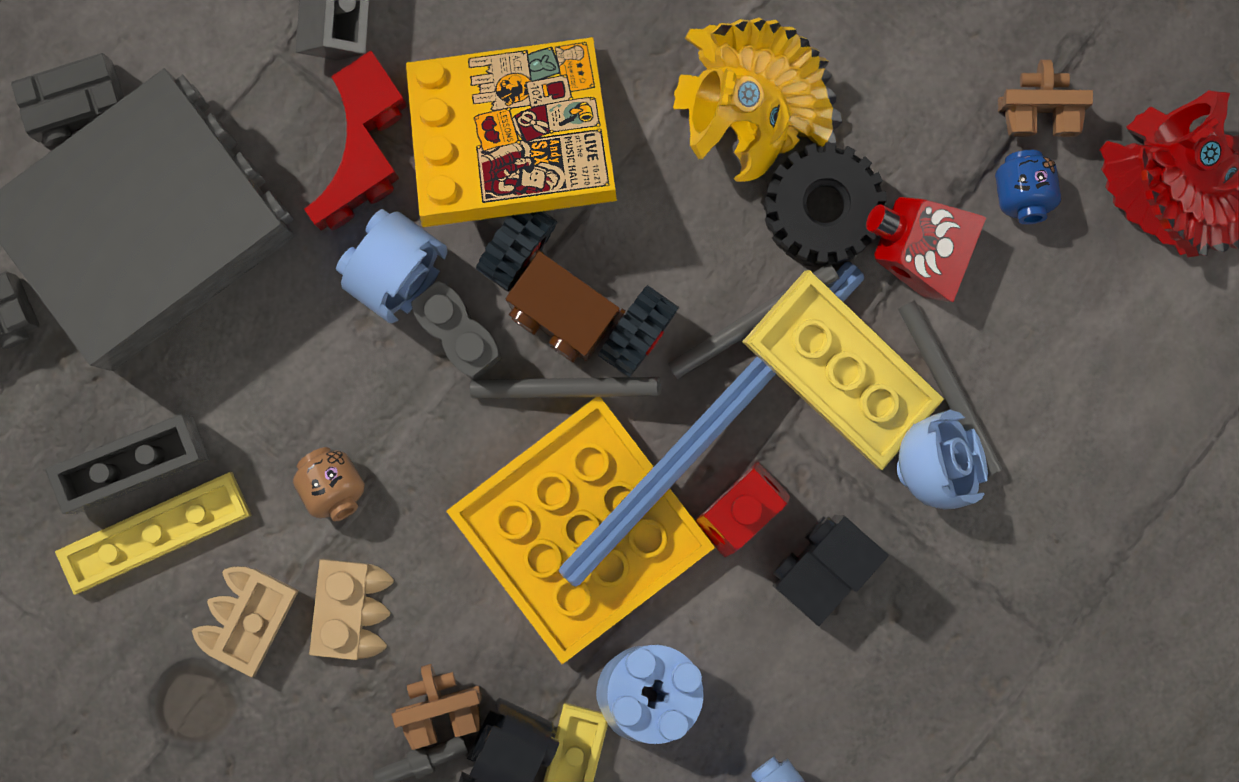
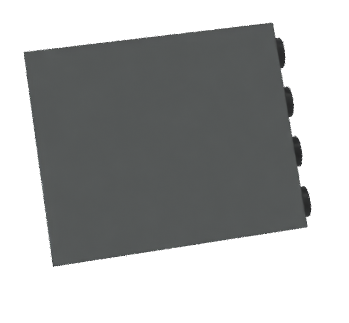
(139, 220)

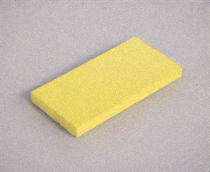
(842, 369)

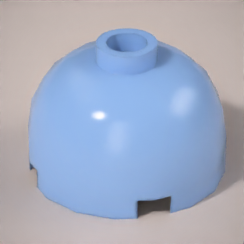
(942, 462)

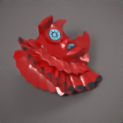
(1180, 180)

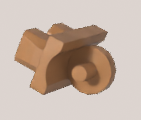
(1066, 105)
(417, 718)

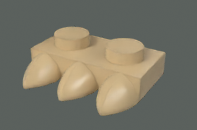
(344, 609)
(247, 620)

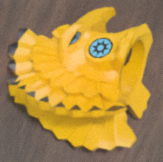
(762, 86)

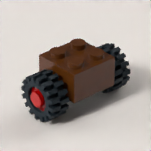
(563, 305)

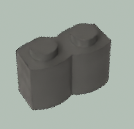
(449, 321)

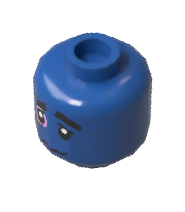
(1028, 186)

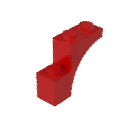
(364, 171)

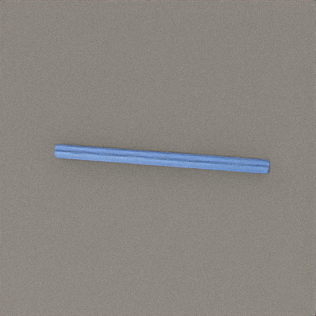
(683, 454)

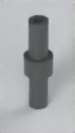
(422, 761)

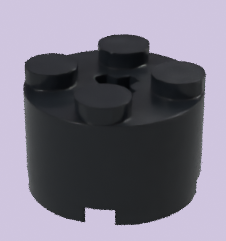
(511, 746)

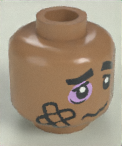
(328, 484)

